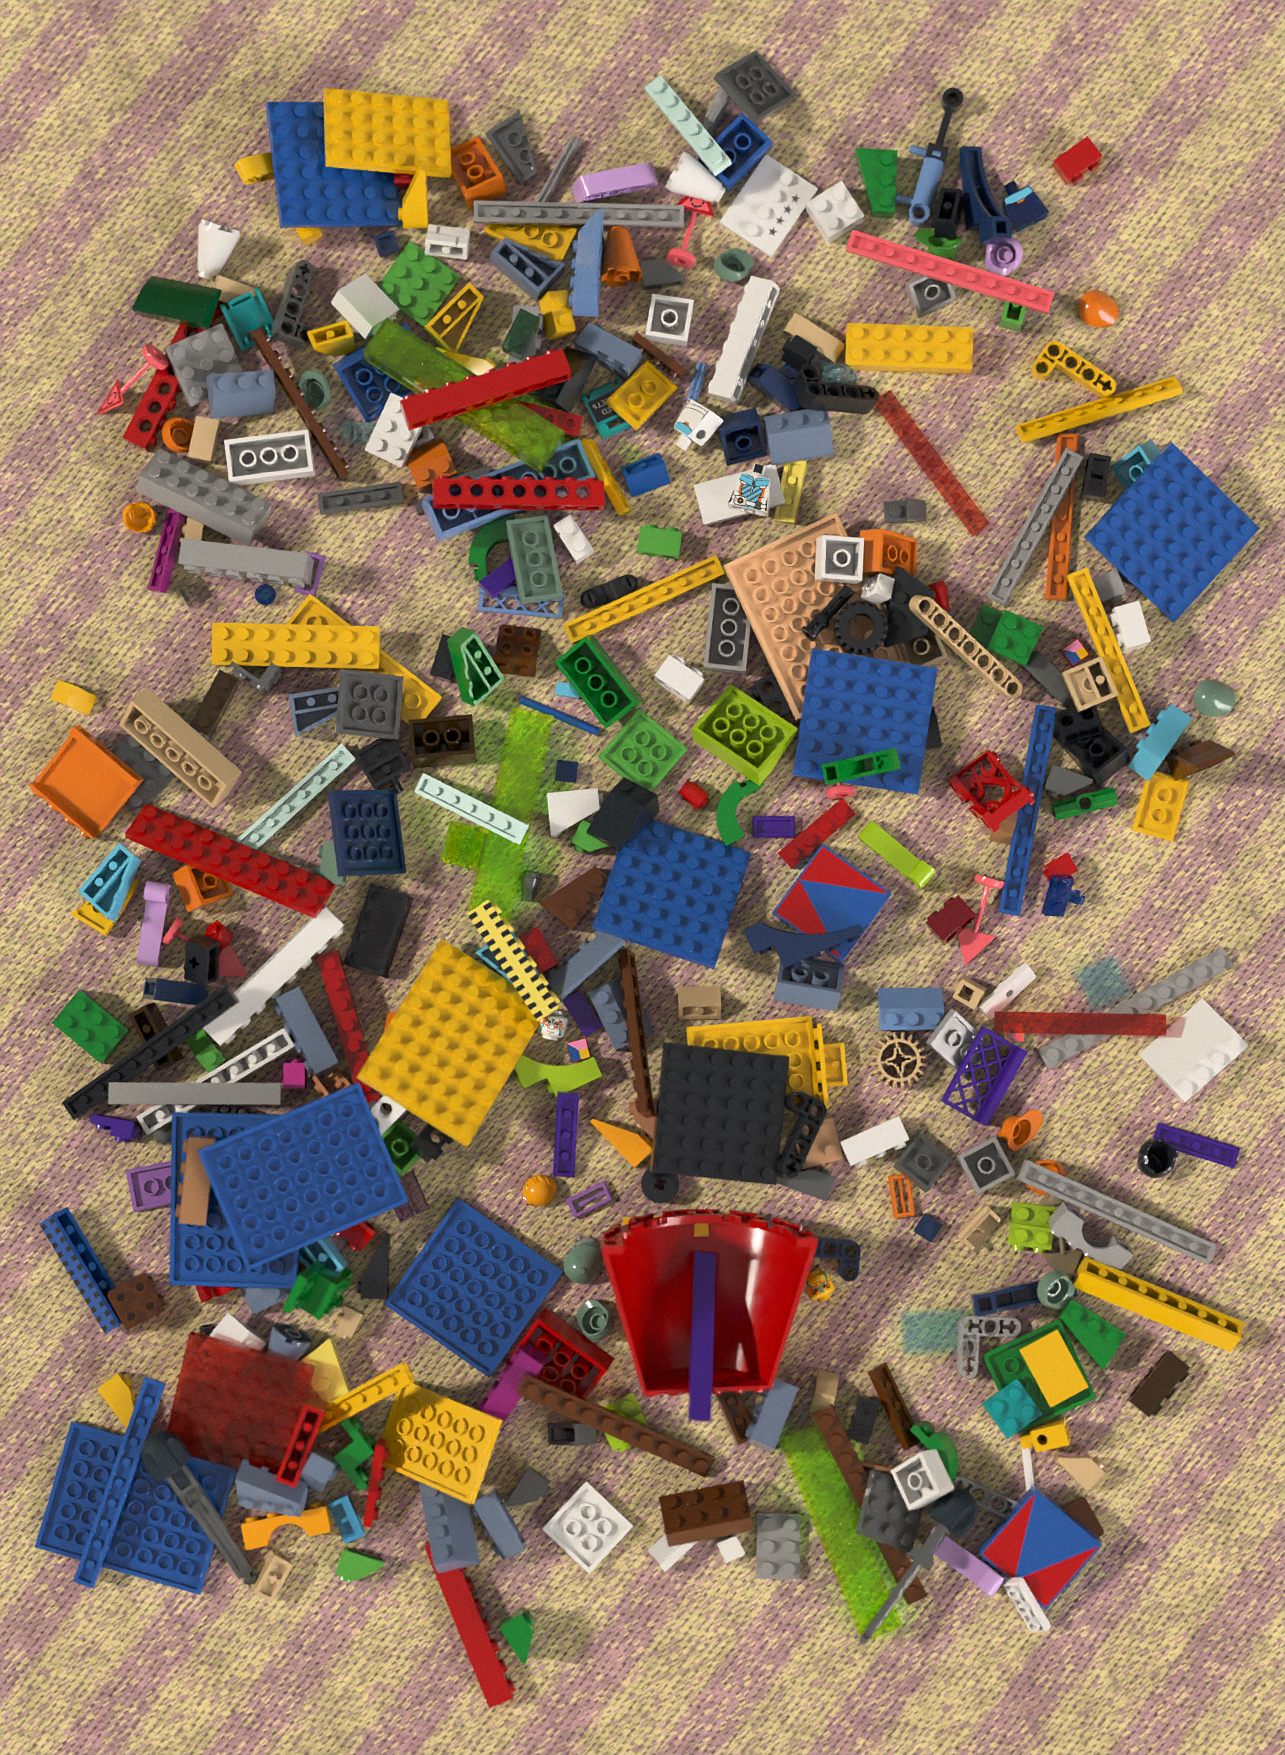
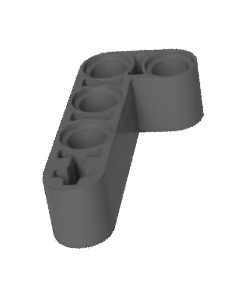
(296, 303)

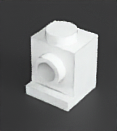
(877, 589)

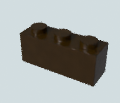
(215, 703)
(149, 1022)
(1159, 1384)

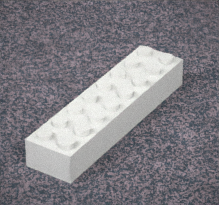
(275, 972)

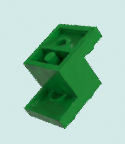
(1005, 634)
(318, 1290)
(356, 1452)

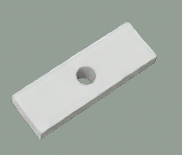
(1007, 990)
(1026, 1604)

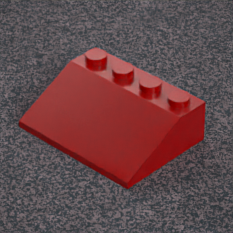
(572, 1358)

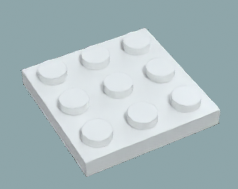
(587, 1527)

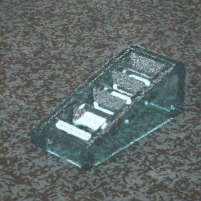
(346, 431)

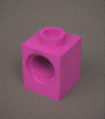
(294, 1075)

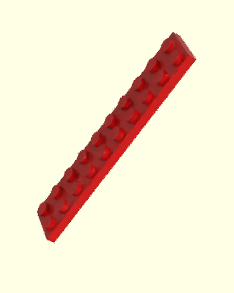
(230, 860)

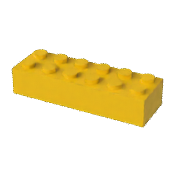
(909, 348)

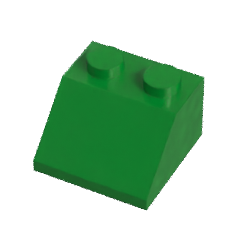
(518, 1631)

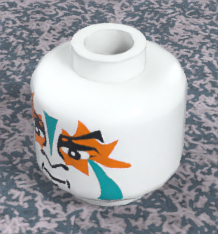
(553, 1026)

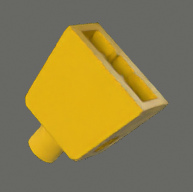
(1055, 1431)

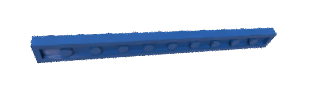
(1027, 816)
(119, 1482)

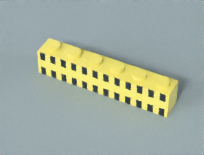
(513, 960)

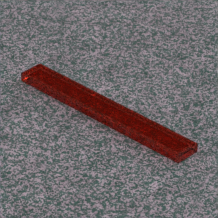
(931, 463)
(1080, 1023)

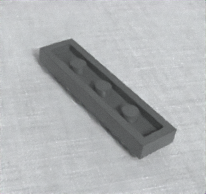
(360, 498)

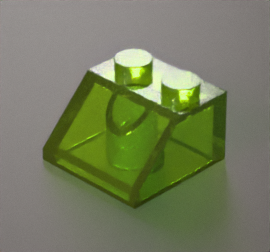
(465, 846)

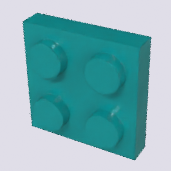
(1011, 1408)

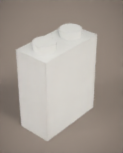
(364, 305)

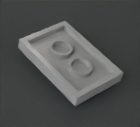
(953, 1040)
(778, 1546)

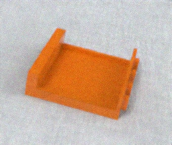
(86, 783)

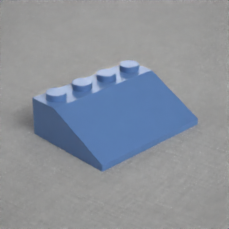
(587, 268)

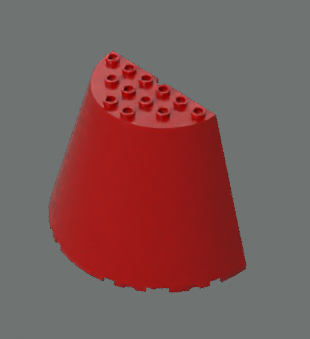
(756, 1294)

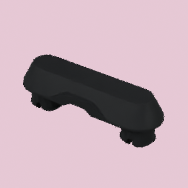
(609, 591)

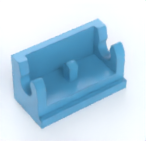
(347, 1518)

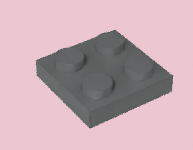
(922, 1162)

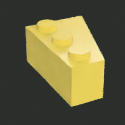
(328, 1375)

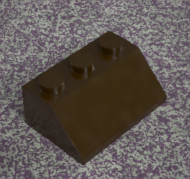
(442, 741)

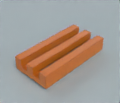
(901, 1195)

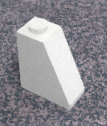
(570, 807)

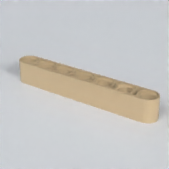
(957, 642)

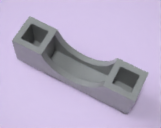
(1068, 1223)

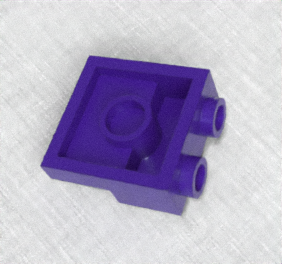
(122, 1129)

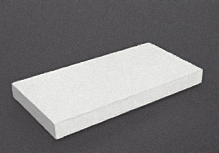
(714, 496)

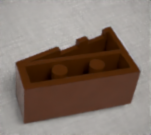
(577, 897)

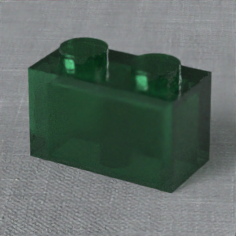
(521, 334)

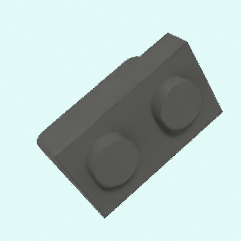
(272, 677)

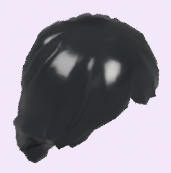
(1156, 1158)

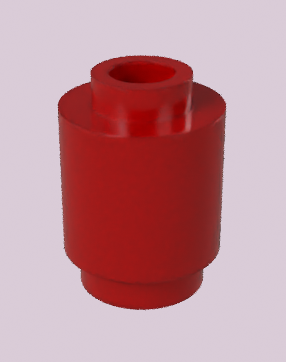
(694, 795)

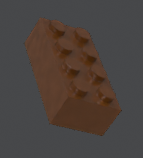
(705, 1513)

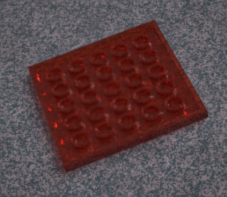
(238, 1402)

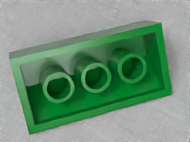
(599, 681)

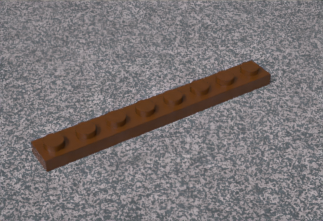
(296, 397)
(635, 1026)

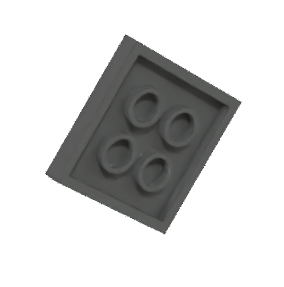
(755, 87)
(369, 704)
(146, 765)
(885, 1514)

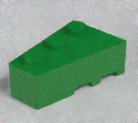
(1092, 1332)

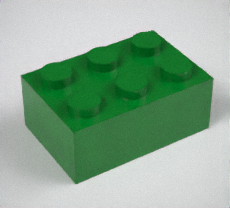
(91, 1026)

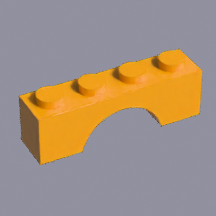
(258, 1531)

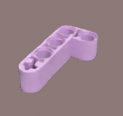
(614, 182)
(153, 923)
(968, 1565)

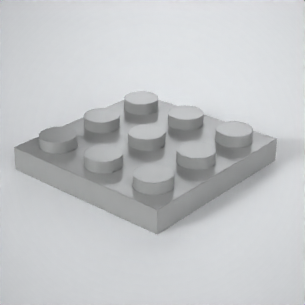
(201, 356)

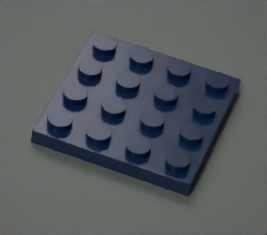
(366, 832)

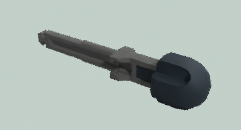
(167, 1458)
(954, 1514)

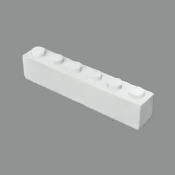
(743, 340)

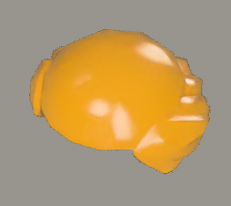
(139, 517)
(539, 1190)

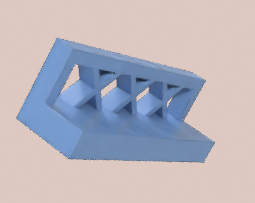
(512, 592)

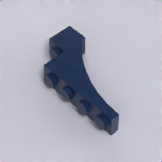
(979, 204)
(794, 946)
(1006, 1298)

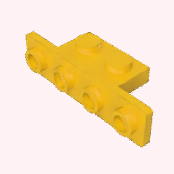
(832, 1064)

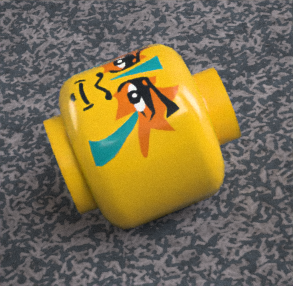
(819, 1285)

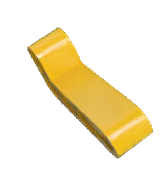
(255, 168)
(1076, 373)

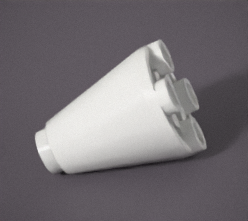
(694, 180)
(214, 247)

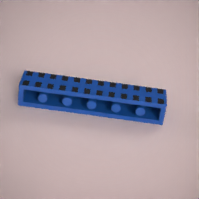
(82, 1266)

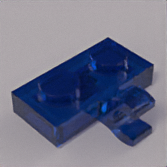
(1059, 894)

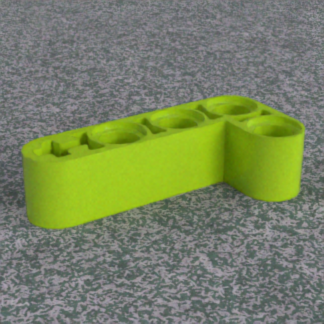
(896, 855)

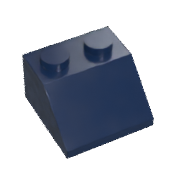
(741, 436)

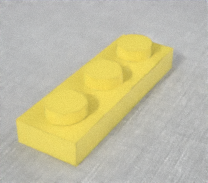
(792, 487)

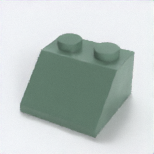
(328, 866)

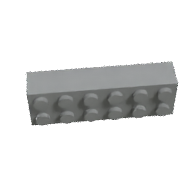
(204, 497)
(246, 562)

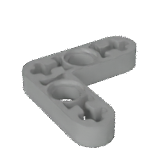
(973, 1336)

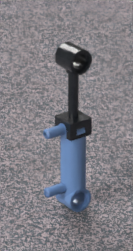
(933, 164)

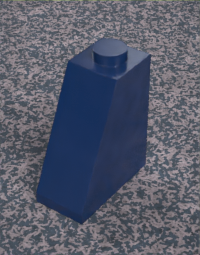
(774, 387)
(174, 991)

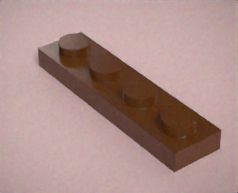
(893, 1405)

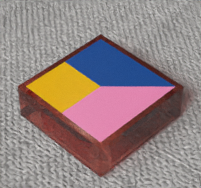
(578, 1050)

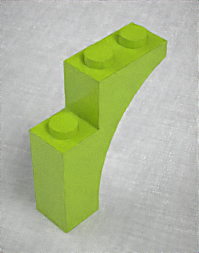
(560, 1077)

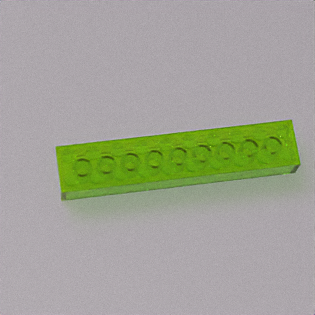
(425, 367)
(516, 796)
(836, 1527)

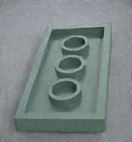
(534, 559)

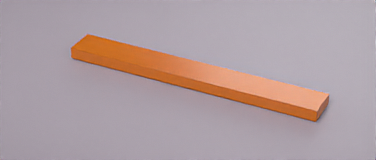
(1061, 531)

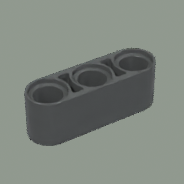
(1049, 677)

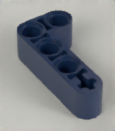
(839, 1253)

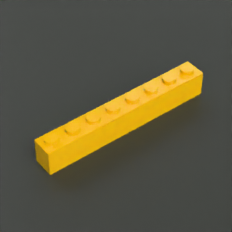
(1158, 1304)

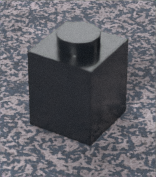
(798, 352)

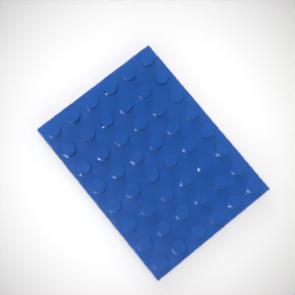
(302, 1176)
(209, 1252)
(154, 1531)

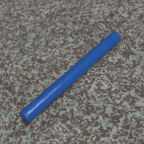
(559, 715)

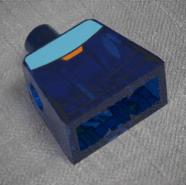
(1022, 207)

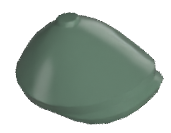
(733, 265)
(315, 389)
(1213, 698)
(583, 1263)
(1055, 1289)
(595, 1320)

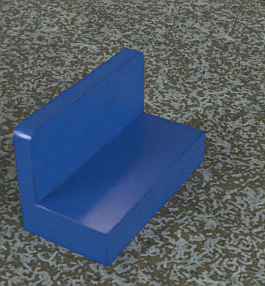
(645, 474)

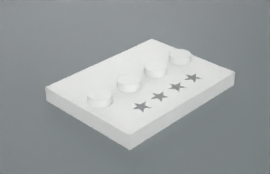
(768, 206)

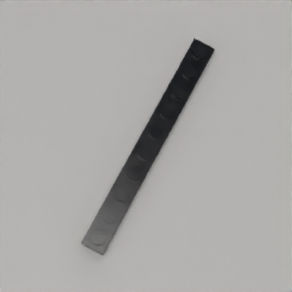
(152, 1051)

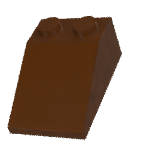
(1196, 758)

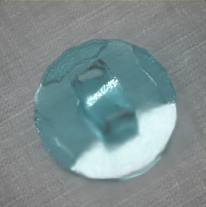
(837, 373)

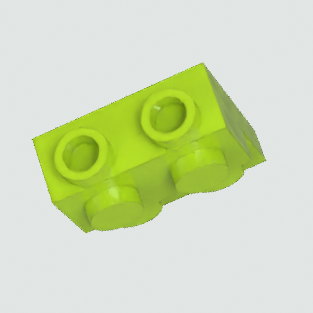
(1030, 1227)
(627, 1407)

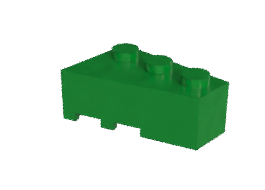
(878, 176)
(473, 666)

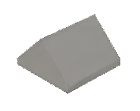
(928, 294)

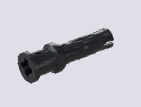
(822, 621)

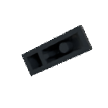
(376, 1276)

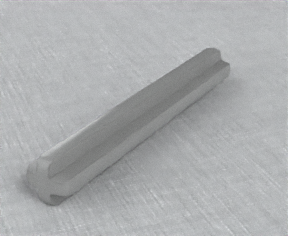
(559, 169)

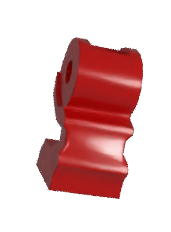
(208, 1292)

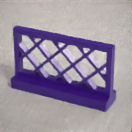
(1000, 1082)

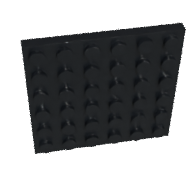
(719, 1114)

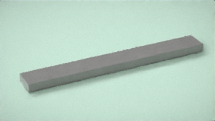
(1035, 527)
(194, 1093)

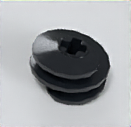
(654, 1194)

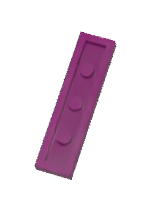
(166, 552)

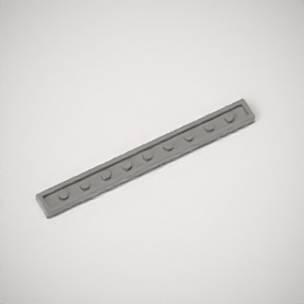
(578, 214)
(1142, 1003)
(1116, 1212)

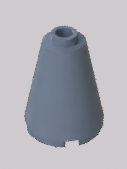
(288, 1342)

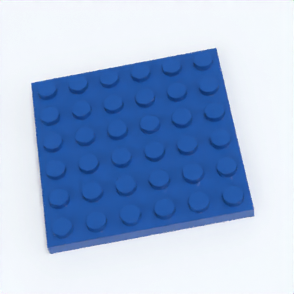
(317, 194)
(1171, 532)
(862, 708)
(673, 893)
(473, 1287)

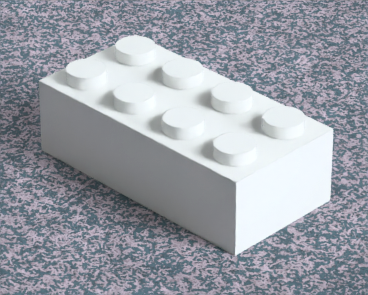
(269, 457)

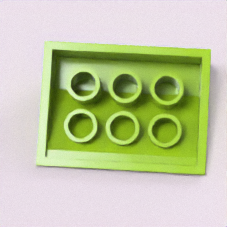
(744, 734)

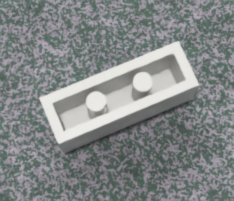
(874, 1142)

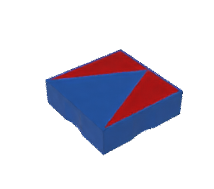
(831, 898)
(1040, 1545)

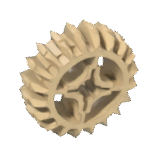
(900, 1075)

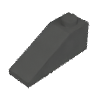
(811, 1183)

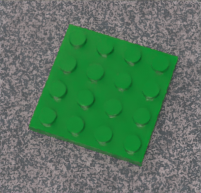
(1007, 1363)

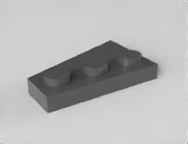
(513, 147)

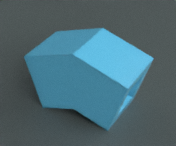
(566, 690)

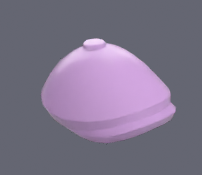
(1003, 258)

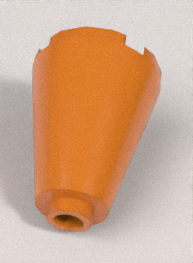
(620, 259)

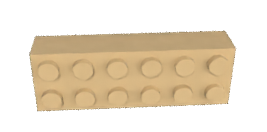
(180, 748)

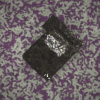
(195, 591)

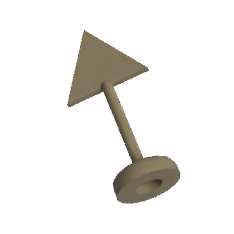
(1064, 1260)

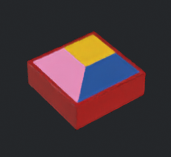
(1074, 652)

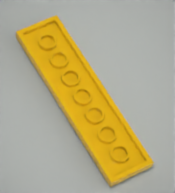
(296, 645)
(417, 697)

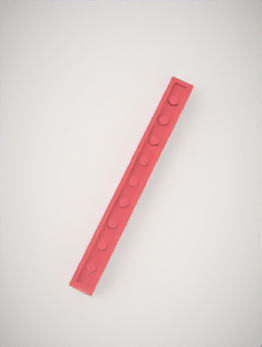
(950, 271)

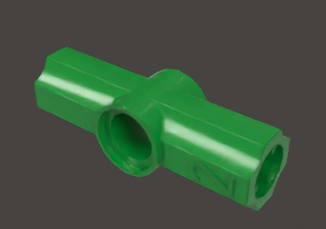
(1097, 800)

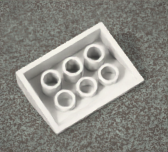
(1193, 1050)

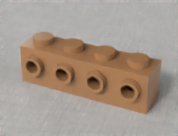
(195, 1184)

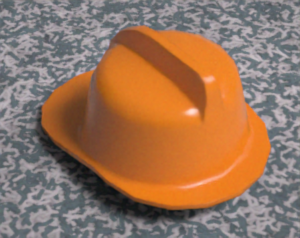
(1021, 1129)

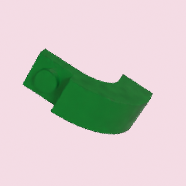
(484, 541)
(861, 766)
(726, 811)
(941, 1442)

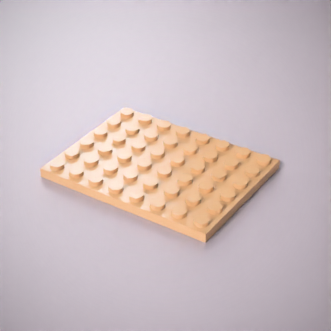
(782, 596)

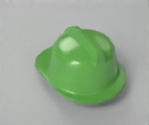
(938, 246)

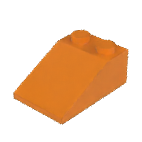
(475, 173)
(887, 550)

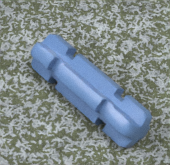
(697, 381)

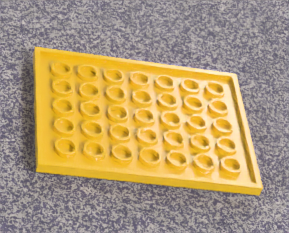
(451, 1043)

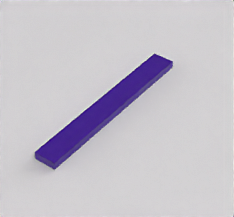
(702, 1337)

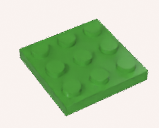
(418, 284)
(643, 751)

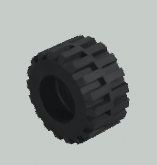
(865, 609)

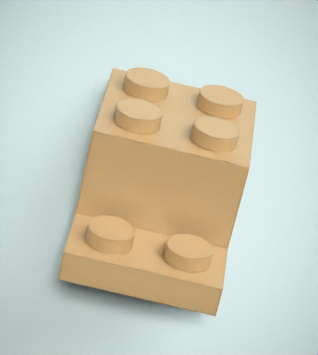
(1090, 684)

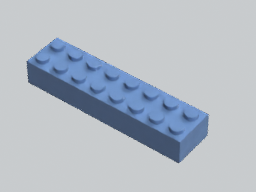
(566, 462)

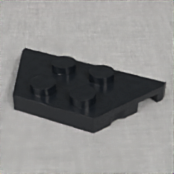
(902, 622)

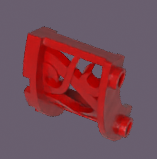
(1010, 801)

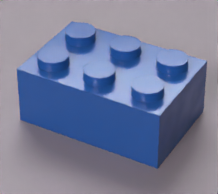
(745, 148)

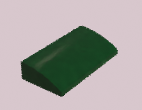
(177, 302)

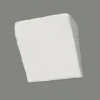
(731, 1548)

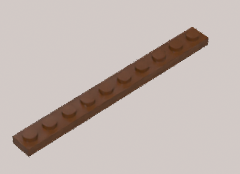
(615, 1424)
(857, 1481)

